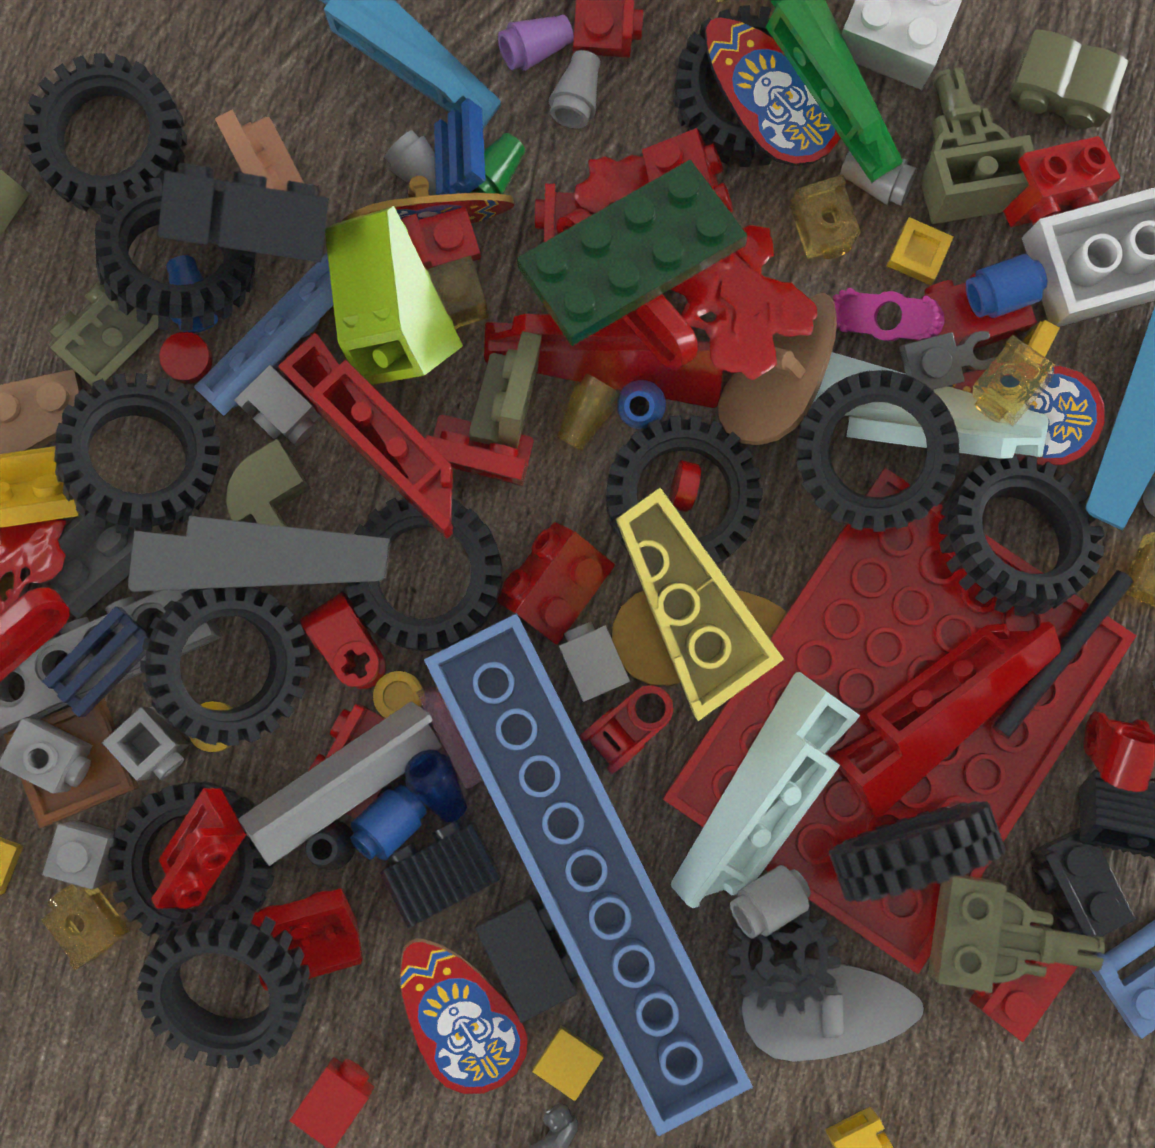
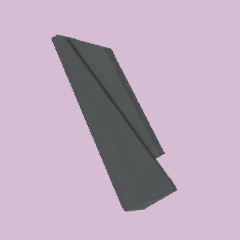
(252, 554)

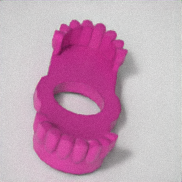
(859, 312)

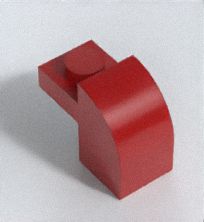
(443, 237)

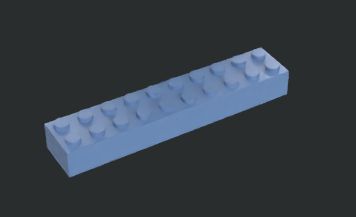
(588, 875)

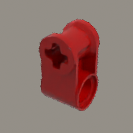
(342, 636)
(626, 728)
(1121, 751)

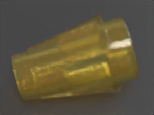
(587, 411)

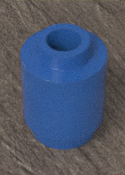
(1006, 286)
(387, 823)

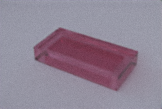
(449, 736)

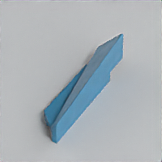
(408, 51)
(1131, 447)

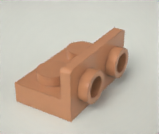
(259, 150)

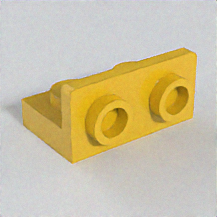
(31, 488)

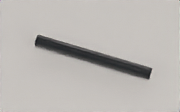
(1070, 646)

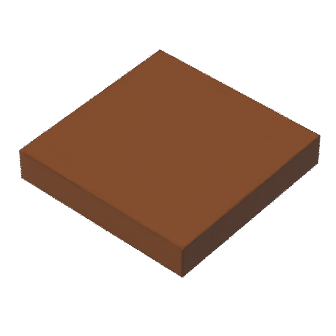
(105, 776)

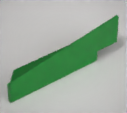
(827, 68)

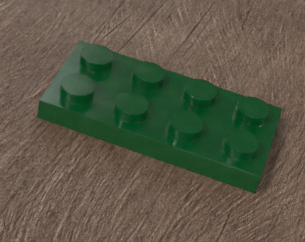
(631, 252)

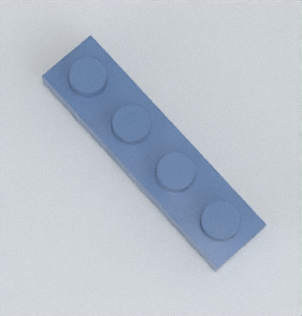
(270, 339)

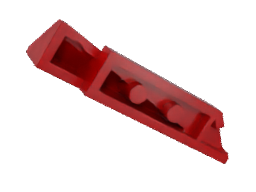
(611, 356)
(374, 429)
(942, 709)

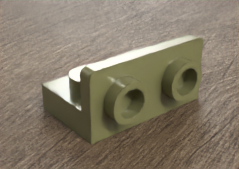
(99, 336)
(506, 393)

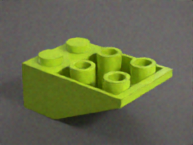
(385, 300)

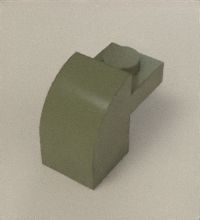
(264, 485)

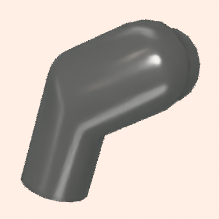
(562, 1128)

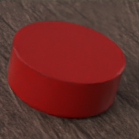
(185, 357)
(685, 485)

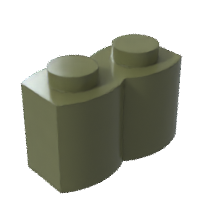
(1067, 79)

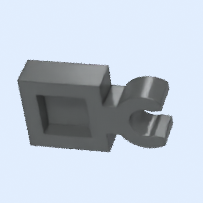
(939, 360)

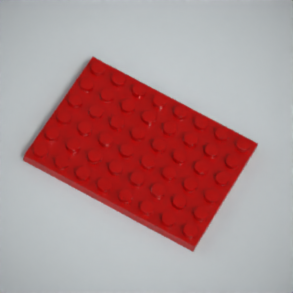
(863, 631)

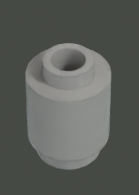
(770, 901)

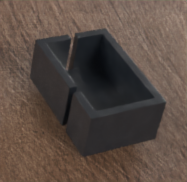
(243, 213)

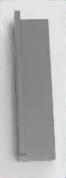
(339, 783)

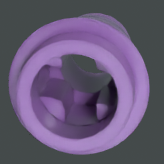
(533, 40)

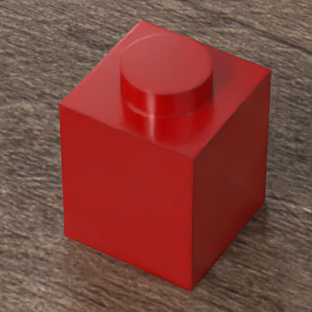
(333, 1102)

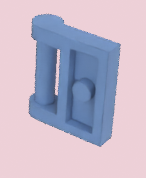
(1136, 993)

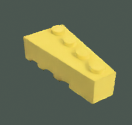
(699, 614)

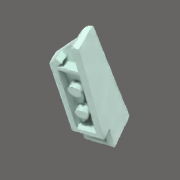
(976, 432)
(767, 793)

